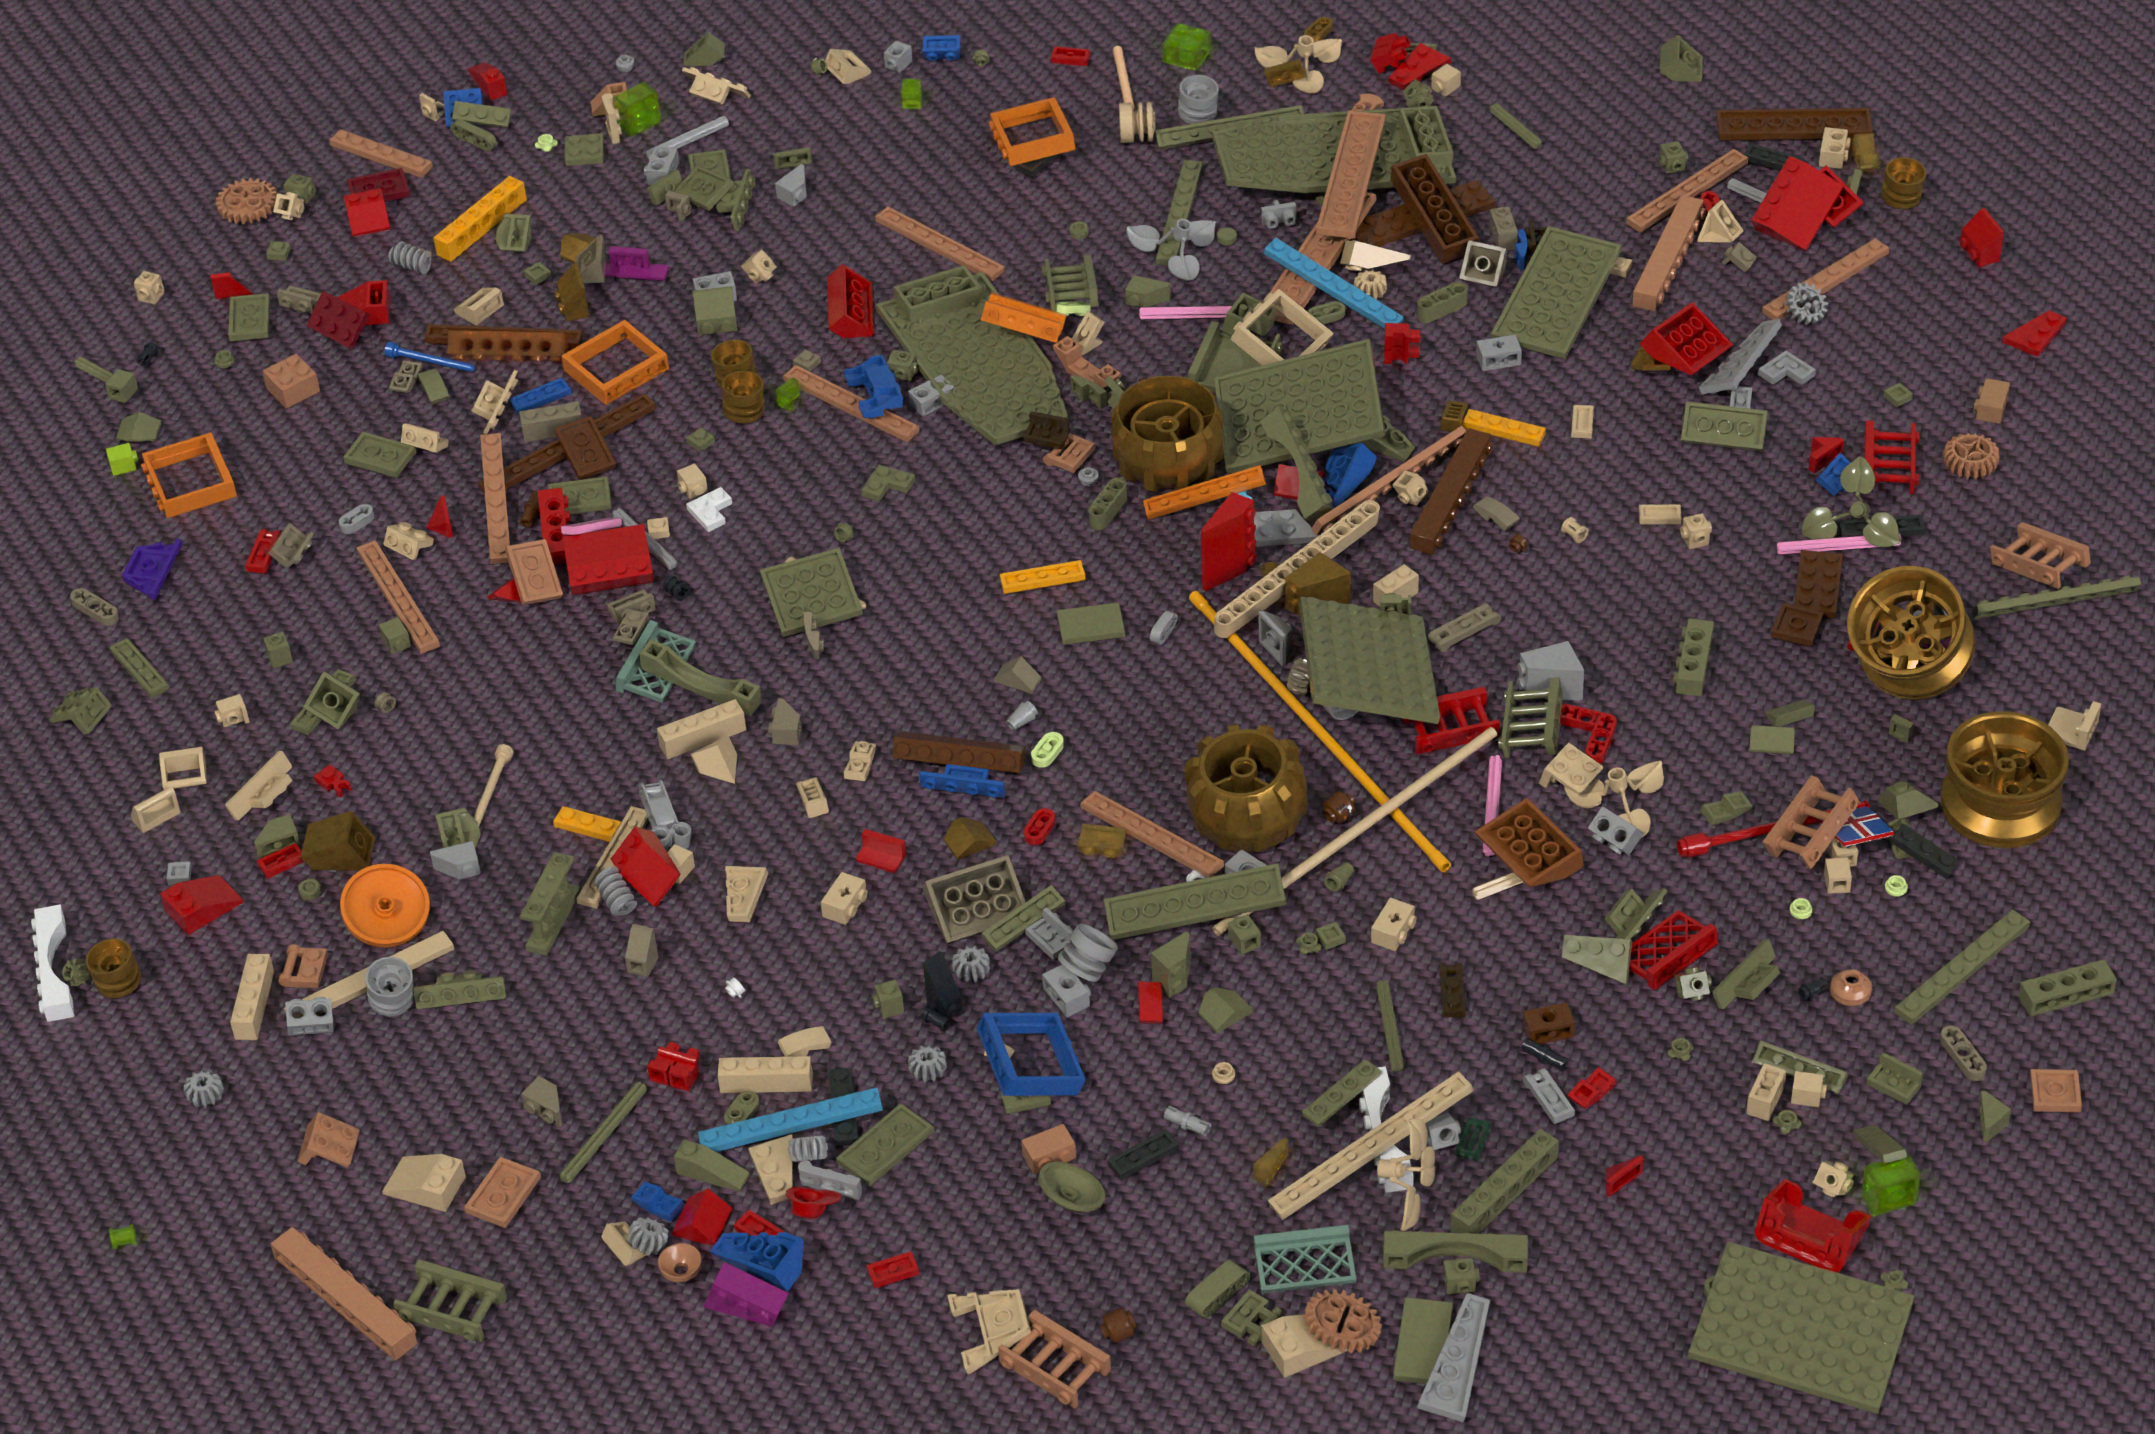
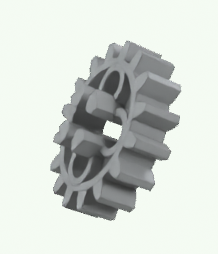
(1795, 299)

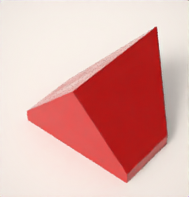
(226, 286)

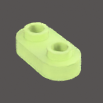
(1078, 307)
(1047, 749)

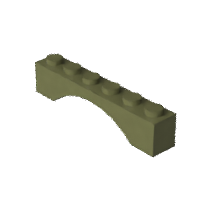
(1312, 497)
(666, 664)
(1504, 1252)

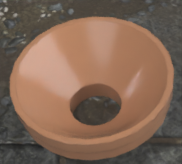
(1851, 993)
(676, 1256)

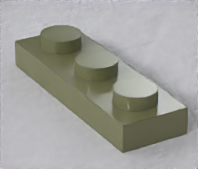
(482, 114)

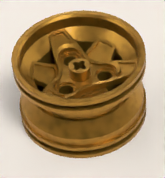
(1877, 603)
(2004, 779)

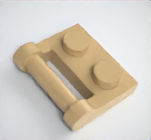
(611, 118)

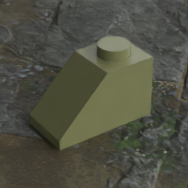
(705, 51)
(1146, 292)
(276, 836)

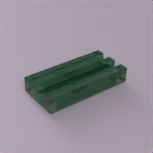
(1469, 1153)

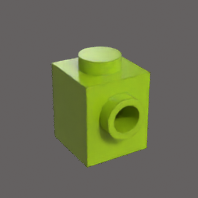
(122, 459)

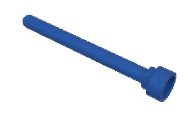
(394, 350)

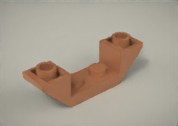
(1071, 358)

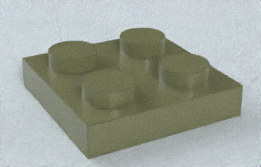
(584, 149)

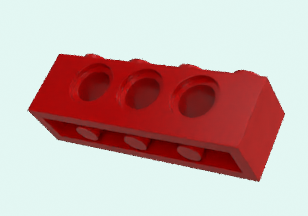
(553, 516)

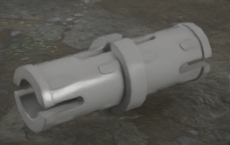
(1187, 1121)

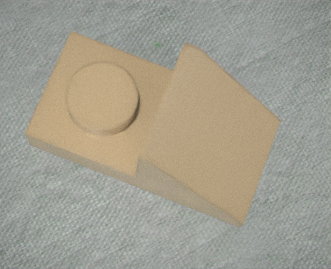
(1087, 332)

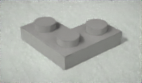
(1787, 365)

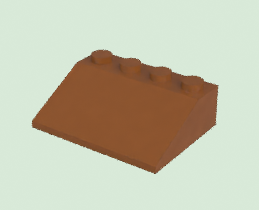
(1531, 845)

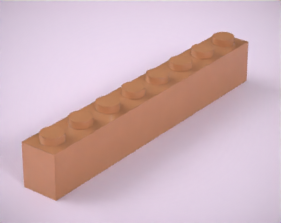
(1668, 253)
(344, 1293)

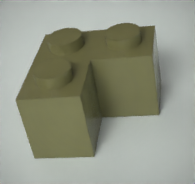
(1241, 308)

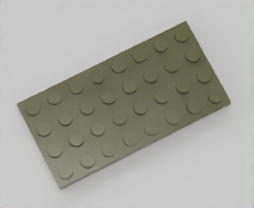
(1557, 291)

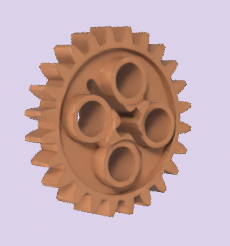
(246, 200)
(1359, 1330)

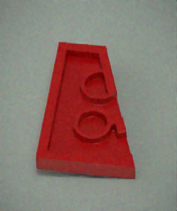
(1418, 64)
(2036, 334)

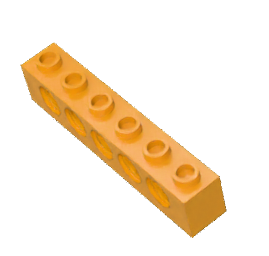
(480, 218)

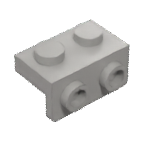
(1050, 933)

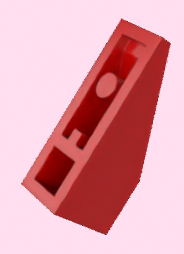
(489, 80)

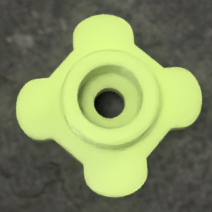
(545, 142)

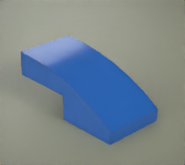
(1521, 250)
(657, 1202)

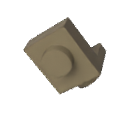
(678, 203)
(1739, 256)

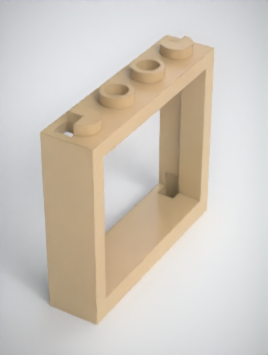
(1294, 312)

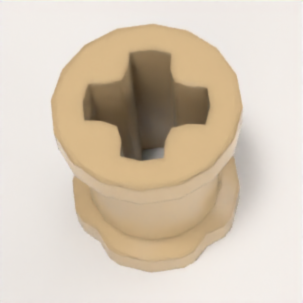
(1575, 534)

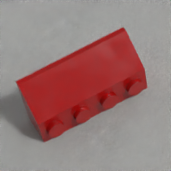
(850, 304)

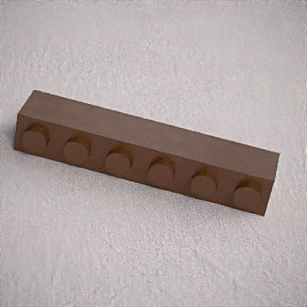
(959, 751)

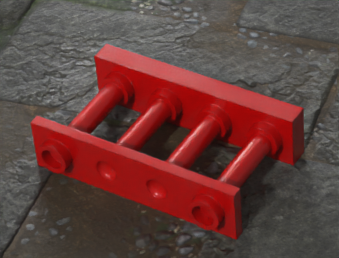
(1872, 449)
(1455, 704)

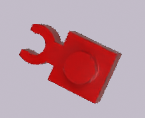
(331, 778)

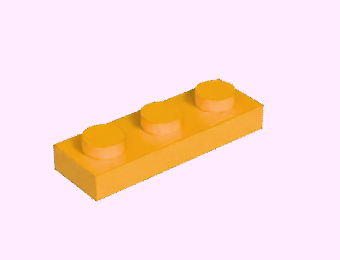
(586, 823)

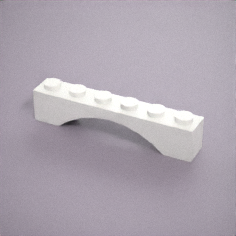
(55, 994)
(1373, 1101)

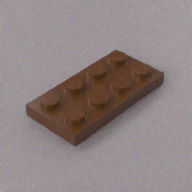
(1818, 581)

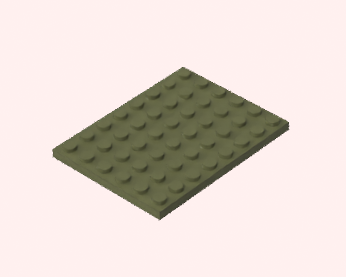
(1326, 391)
(1368, 660)
(1801, 1327)

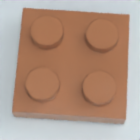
(2055, 1090)

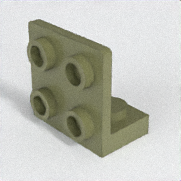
(83, 708)

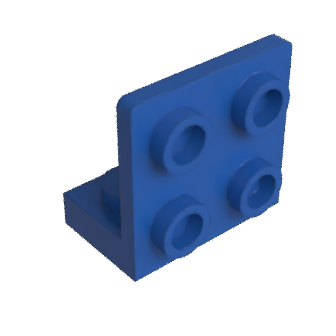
(467, 95)

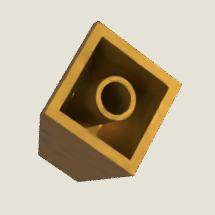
(1318, 579)
(338, 843)

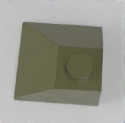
(1905, 800)

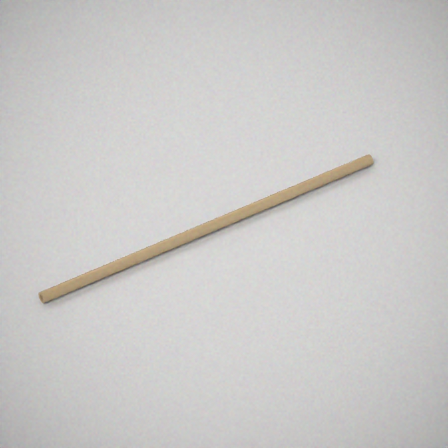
(1374, 817)

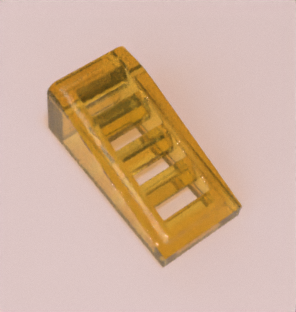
(1270, 1162)

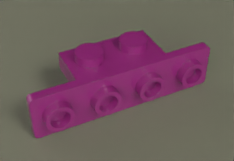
(633, 263)

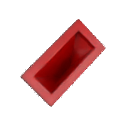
(440, 519)
(506, 592)
(1623, 1173)

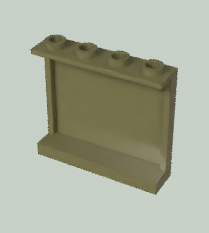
(1221, 356)

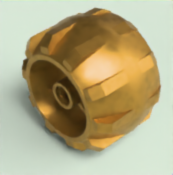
(1151, 430)
(1243, 808)

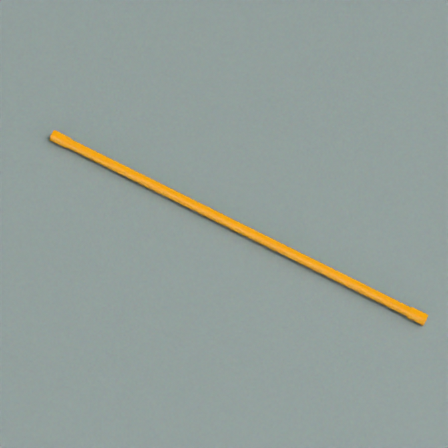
(1434, 855)

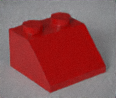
(366, 212)
(1982, 239)

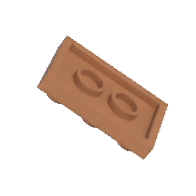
(534, 572)
(502, 1192)

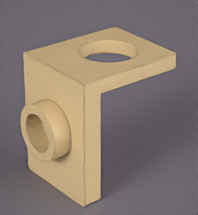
(429, 107)

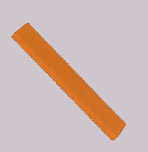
(1204, 492)

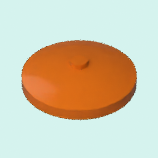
(384, 905)

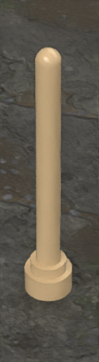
(502, 755)

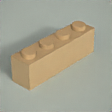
(701, 729)
(252, 997)
(765, 1074)

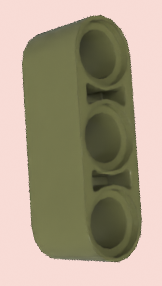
(1442, 302)
(1108, 503)
(1217, 1289)

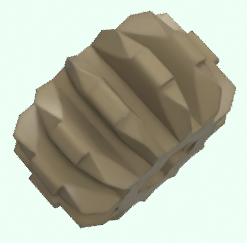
(1299, 678)

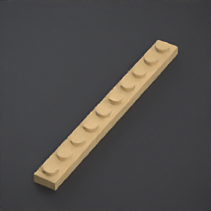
(1369, 1146)

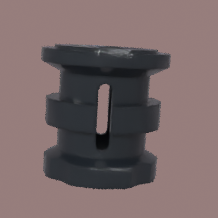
(676, 588)

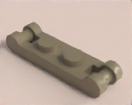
(1464, 626)

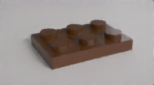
(585, 448)

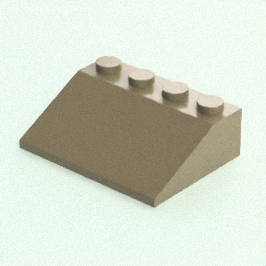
(973, 898)

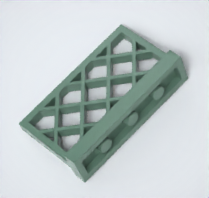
(633, 666)
(1299, 1241)

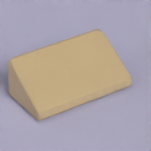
(616, 1238)

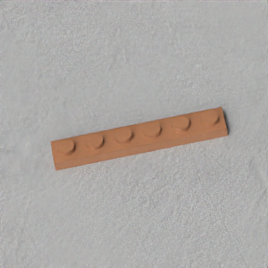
(380, 153)

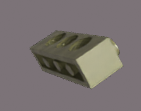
(1694, 657)
(2067, 987)

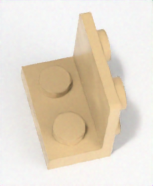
(2076, 727)
(1571, 769)

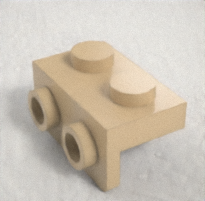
(423, 438)
(406, 539)

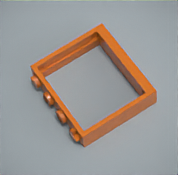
(1037, 148)
(624, 382)
(179, 452)

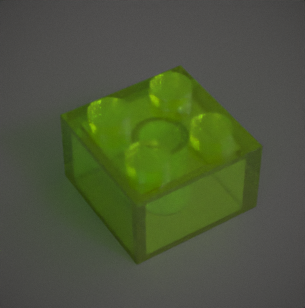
(1186, 46)
(637, 108)
(1890, 1185)

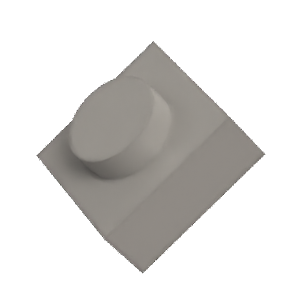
(178, 872)

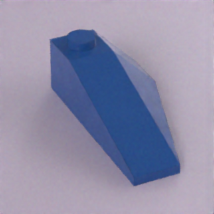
(1346, 470)
(764, 1256)

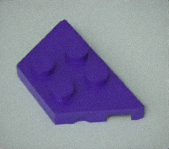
(150, 567)

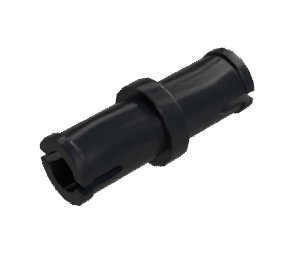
(1544, 1054)

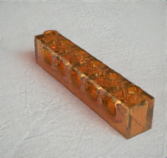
(458, 340)

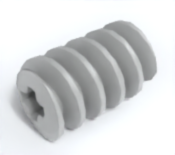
(410, 257)
(614, 892)

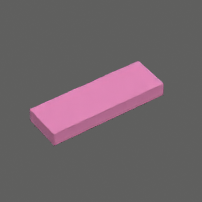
(591, 526)

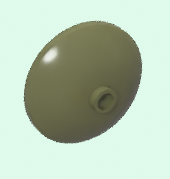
(1071, 1187)

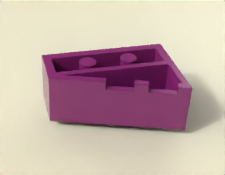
(745, 1296)

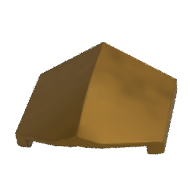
(573, 244)
(1645, 362)
(967, 837)

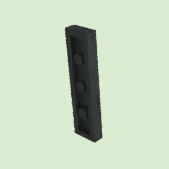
(1907, 526)
(841, 1084)

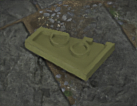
(1600, 954)

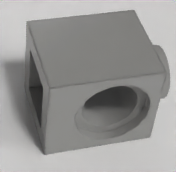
(898, 56)
(1448, 1137)

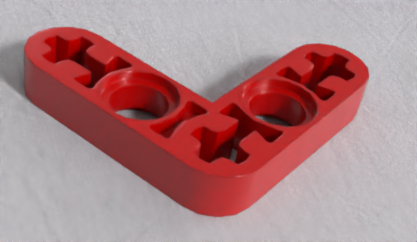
(1596, 726)

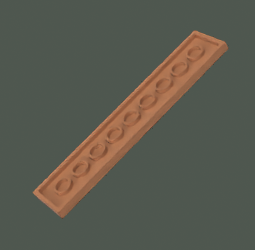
(1351, 174)
(1323, 251)

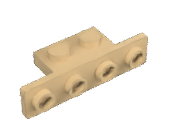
(712, 89)
(491, 399)
(262, 787)

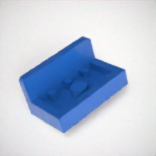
(941, 47)
(1831, 475)

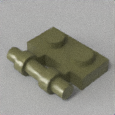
(1245, 1313)

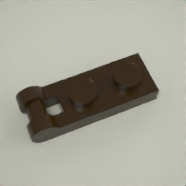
(1452, 990)

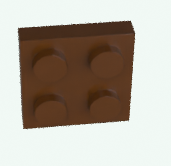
(1797, 624)

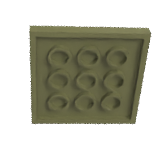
(811, 585)

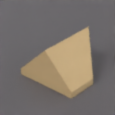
(1720, 225)
(717, 760)

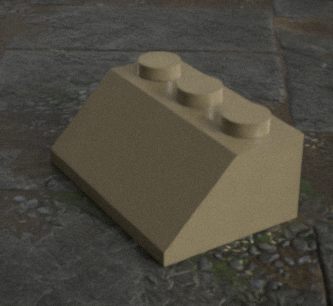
(541, 422)

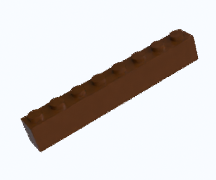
(1451, 491)

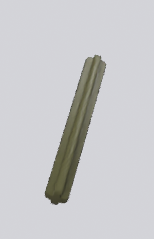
(1390, 1026)

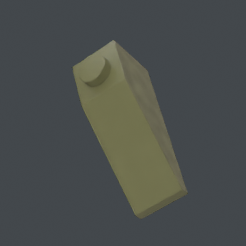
(708, 1166)

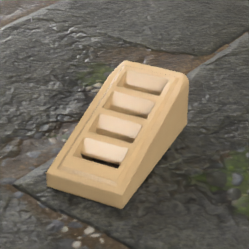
(813, 799)

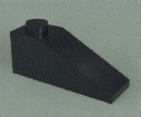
(941, 986)

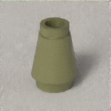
(1338, 877)

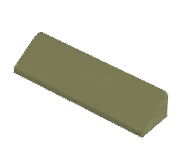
(1793, 1062)

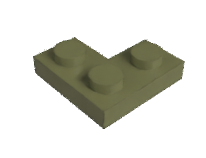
(884, 479)

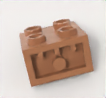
(329, 1140)

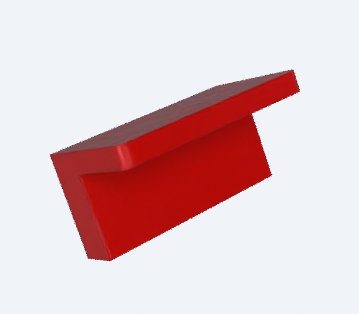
(881, 851)

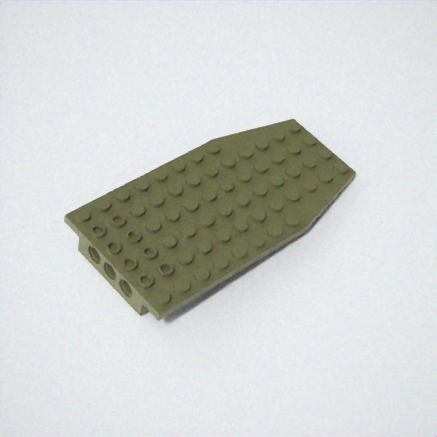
(1301, 149)
(993, 368)

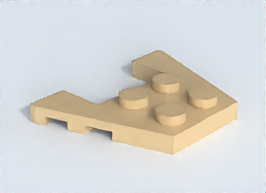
(1001, 1321)

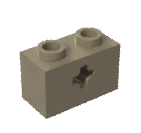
(1503, 228)

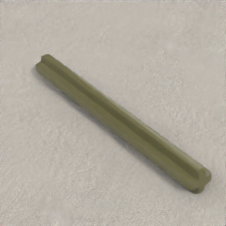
(603, 1132)

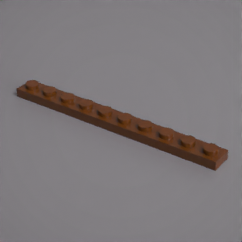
(554, 453)

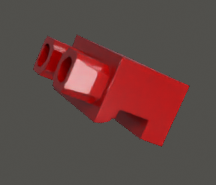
(1389, 51)
(1397, 340)
(674, 1067)

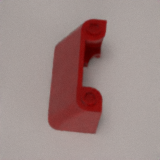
(1807, 1232)

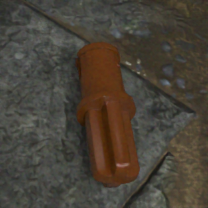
(530, 510)

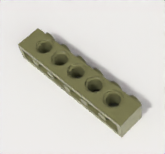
(1505, 1184)

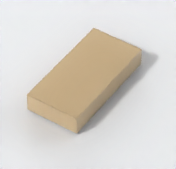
(1582, 421)
(1659, 514)

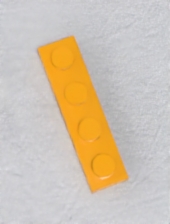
(1504, 427)
(1042, 576)

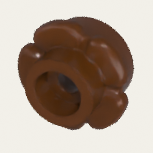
(1518, 543)

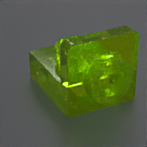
(787, 393)

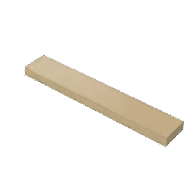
(590, 894)

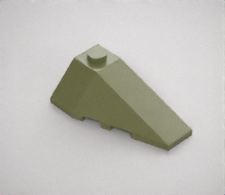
(1392, 444)

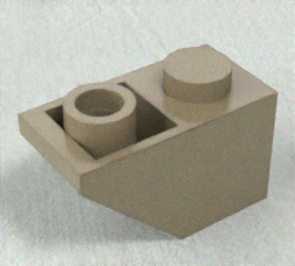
(631, 627)
(785, 725)
(641, 951)
(543, 1100)

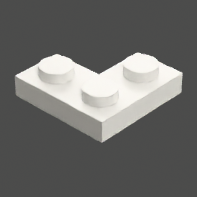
(707, 507)

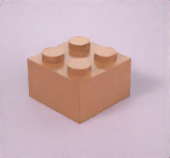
(291, 381)

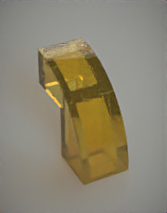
(1864, 152)

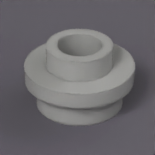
(625, 63)
(1088, 476)

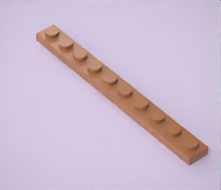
(1385, 483)

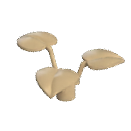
(1325, 50)
(1645, 779)
(1394, 1169)

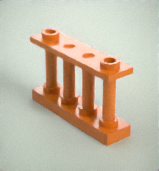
(1023, 317)

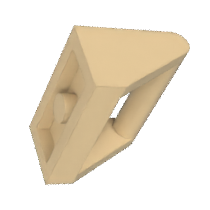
(838, 65)
(480, 305)
(180, 761)
(155, 810)

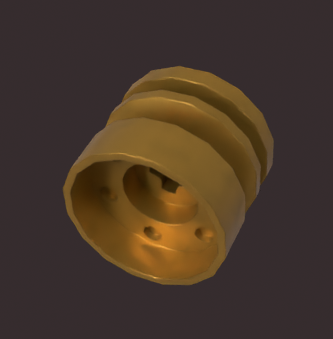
(1903, 183)
(732, 357)
(743, 396)
(113, 968)

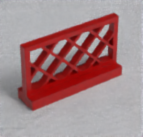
(1679, 956)

